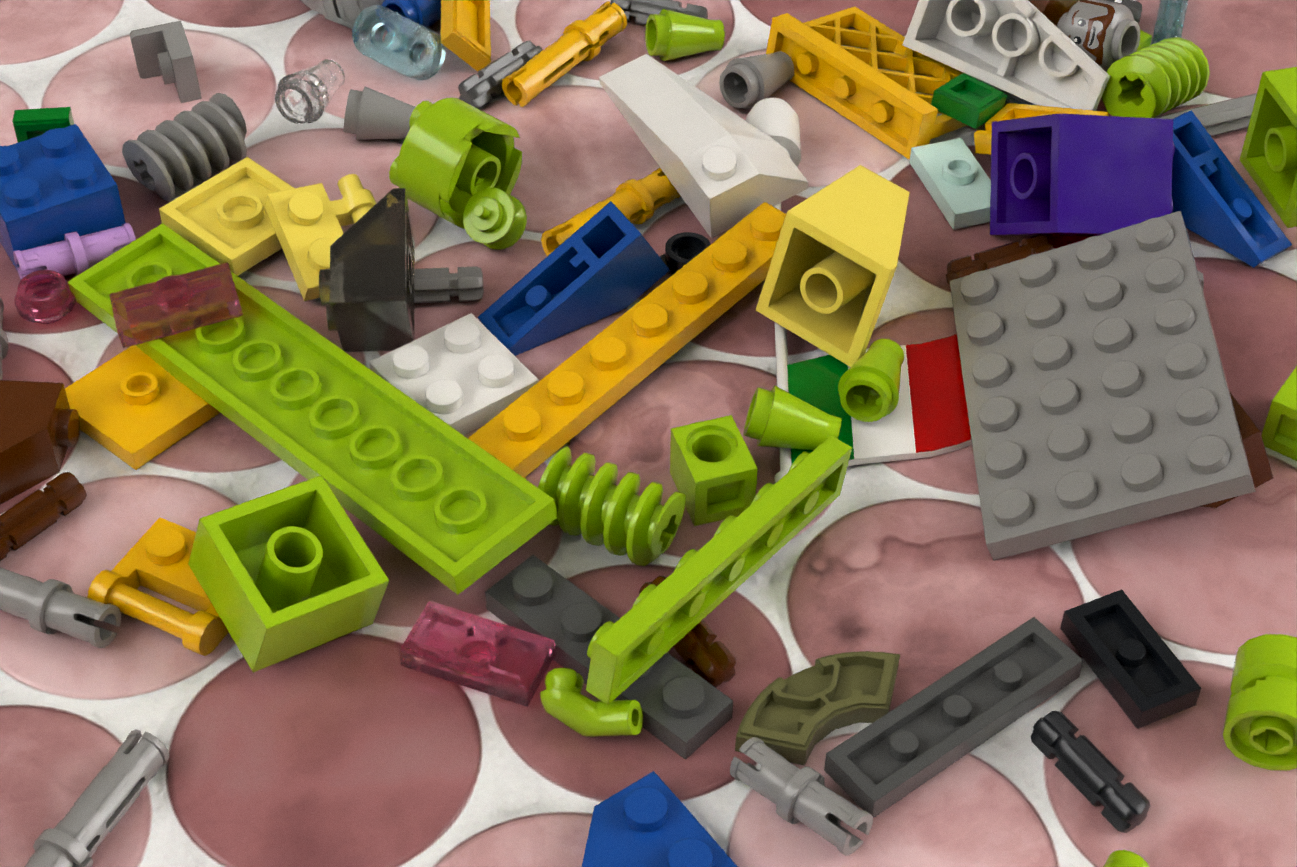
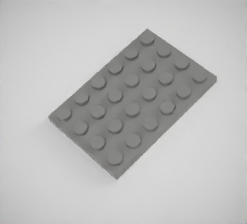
(1095, 388)

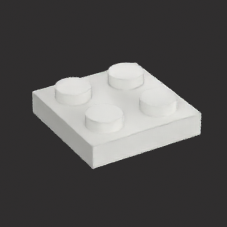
(457, 373)

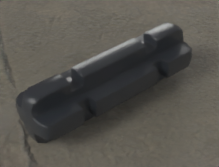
(1090, 771)

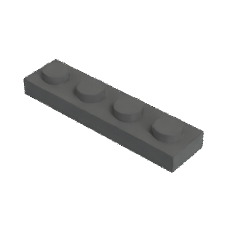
(674, 700)
(952, 716)

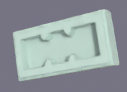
(954, 181)

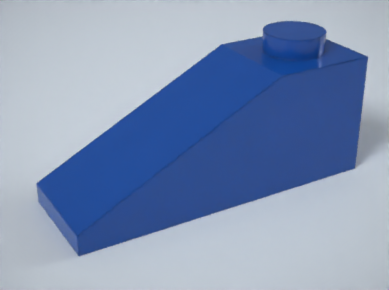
(1217, 199)
(577, 284)

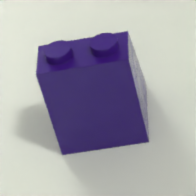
(1079, 174)

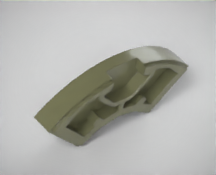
(814, 702)

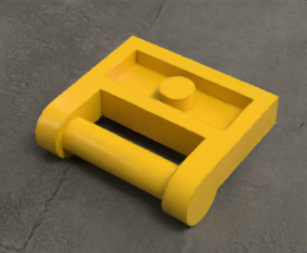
(161, 564)

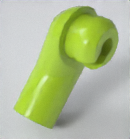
(585, 716)

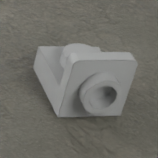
(166, 53)

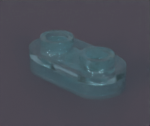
(401, 44)

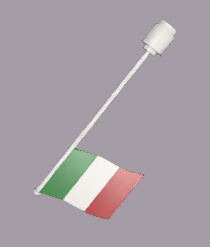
(932, 397)

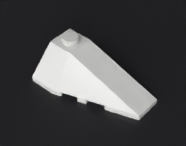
(1008, 48)
(702, 147)

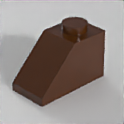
(33, 433)

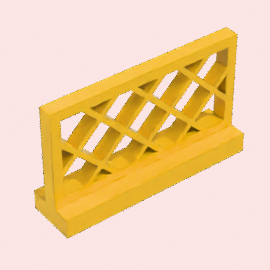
(854, 86)

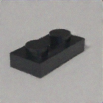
(1130, 658)

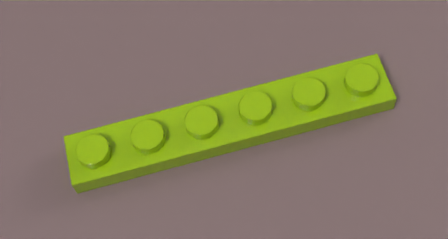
(708, 576)

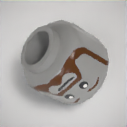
(1101, 30)

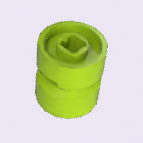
(1263, 703)

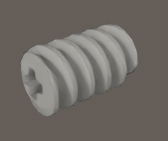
(188, 146)

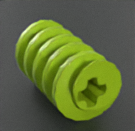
(1156, 79)
(611, 512)

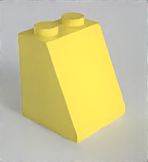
(837, 263)

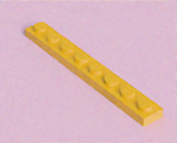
(633, 345)

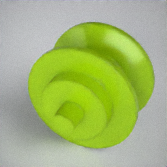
(494, 218)

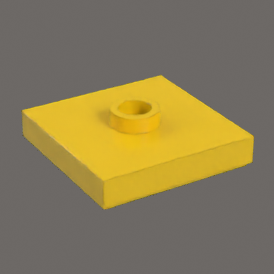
(136, 407)

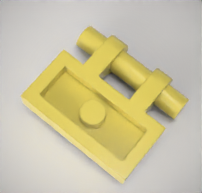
(311, 223)

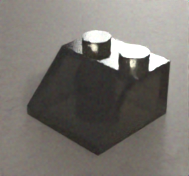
(373, 279)

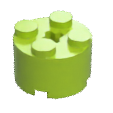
(454, 155)

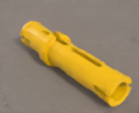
(578, 43)
(633, 198)

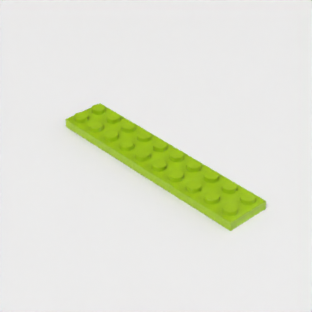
(334, 418)

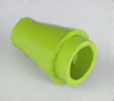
(682, 35)
(873, 382)
(787, 422)

